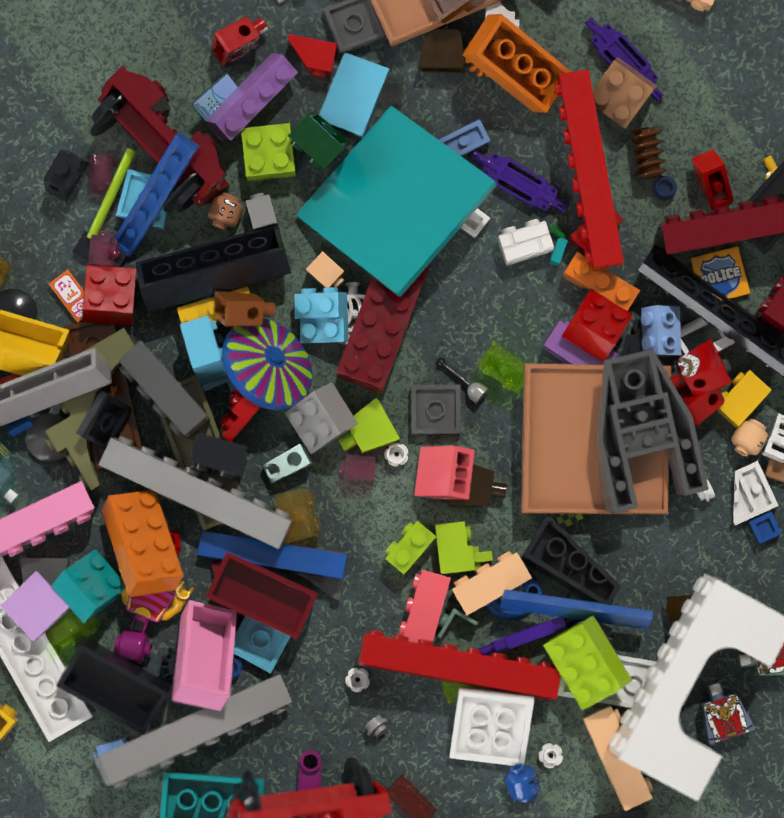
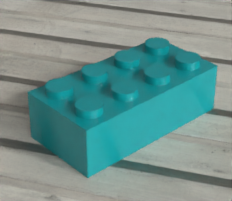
(199, 794)

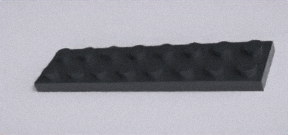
(724, 314)

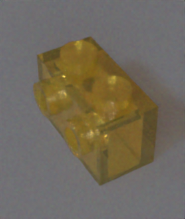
(300, 506)

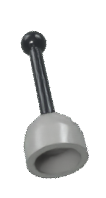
(475, 391)

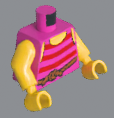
(155, 606)

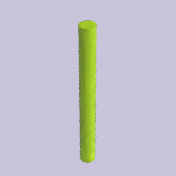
(112, 192)

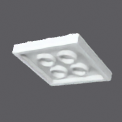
(491, 726)

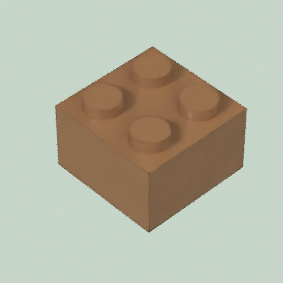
(622, 92)

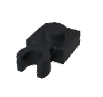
(632, 343)

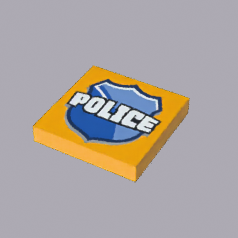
(723, 271)

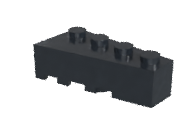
(568, 564)

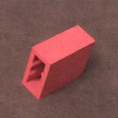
(444, 472)

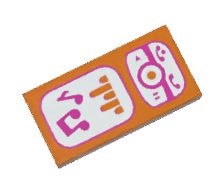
(70, 294)

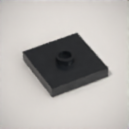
(103, 420)

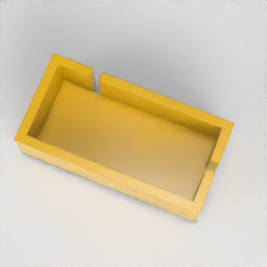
(29, 344)

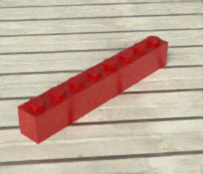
(590, 170)
(458, 666)

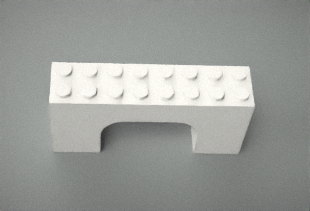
(651, 729)

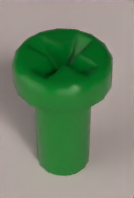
(556, 232)

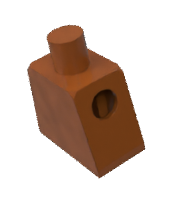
(241, 309)

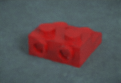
(242, 411)

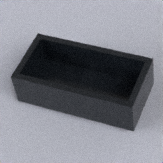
(113, 685)

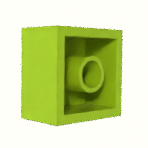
(268, 152)

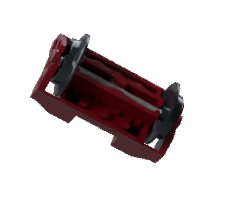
(140, 110)

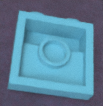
(322, 315)

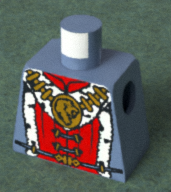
(723, 715)

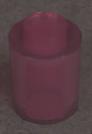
(100, 171)

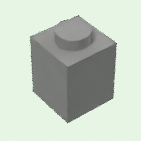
(261, 211)

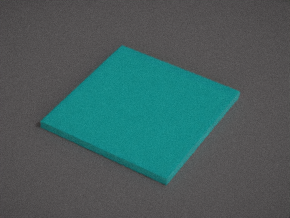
(396, 200)

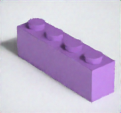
(251, 96)
(568, 351)

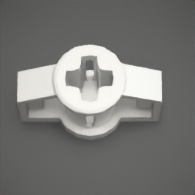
(775, 437)

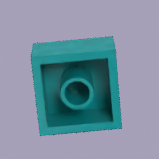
(89, 586)

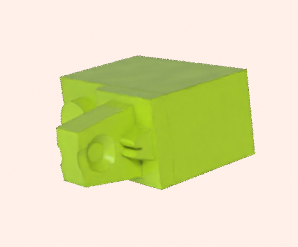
(453, 550)

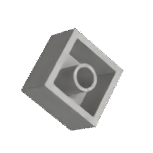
(321, 418)

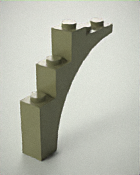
(63, 435)

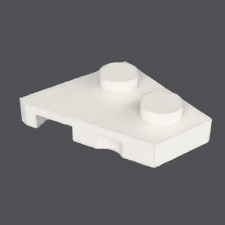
(751, 493)

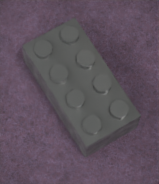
(163, 388)

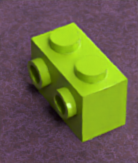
(409, 549)

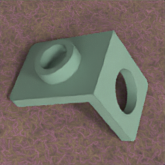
(446, 619)

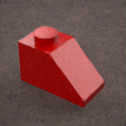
(315, 55)
(713, 178)

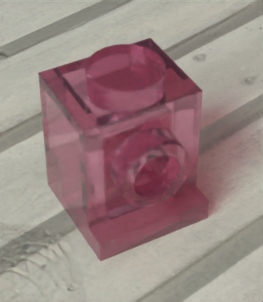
(103, 250)

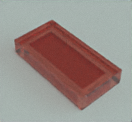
(410, 799)

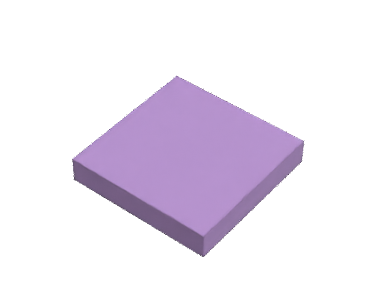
(35, 606)

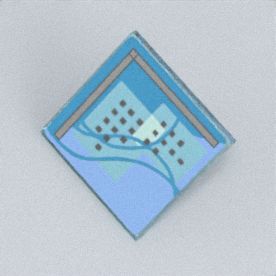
(214, 97)

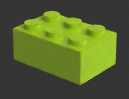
(587, 662)

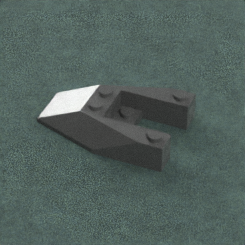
(642, 416)

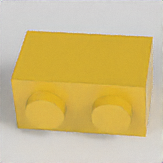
(743, 398)

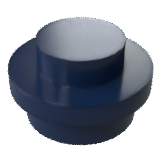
(664, 188)

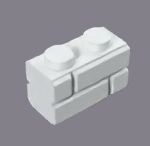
(525, 242)

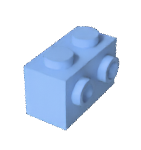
(661, 330)

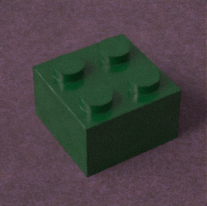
(318, 140)

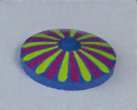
(267, 365)

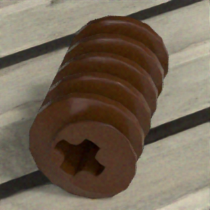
(648, 153)

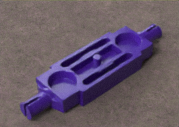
(606, 40)
(542, 194)
(527, 635)

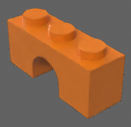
(600, 281)

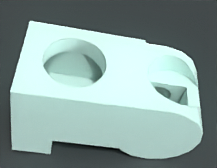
(287, 463)

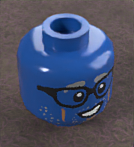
(522, 783)

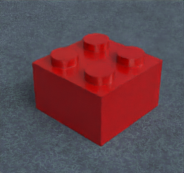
(109, 295)
(597, 325)

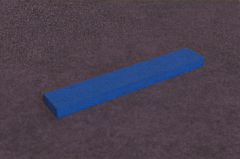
(155, 193)
(287, 558)
(576, 609)

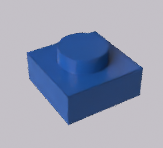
(19, 425)
(764, 527)

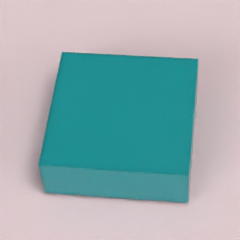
(558, 252)

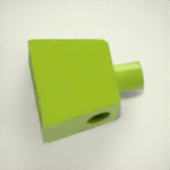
(372, 431)

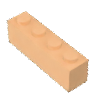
(625, 779)

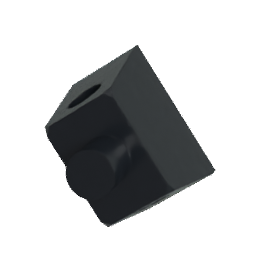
(64, 174)

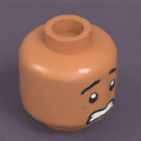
(225, 211)

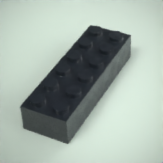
(212, 267)

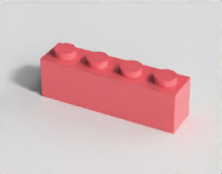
(425, 606)

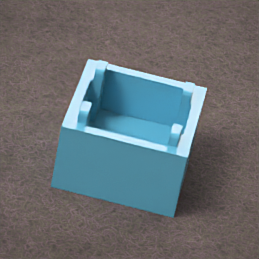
(204, 349)

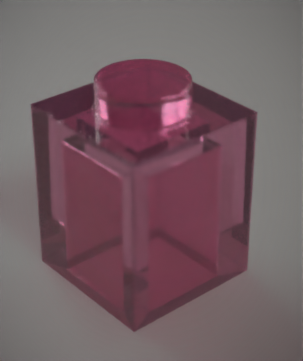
(358, 468)

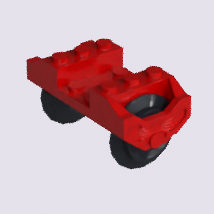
(354, 799)

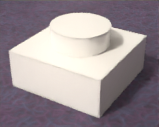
(475, 223)

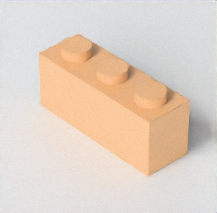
(490, 582)

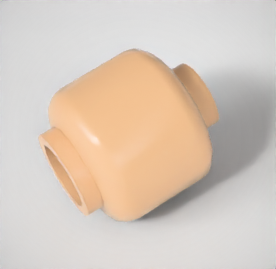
(749, 437)

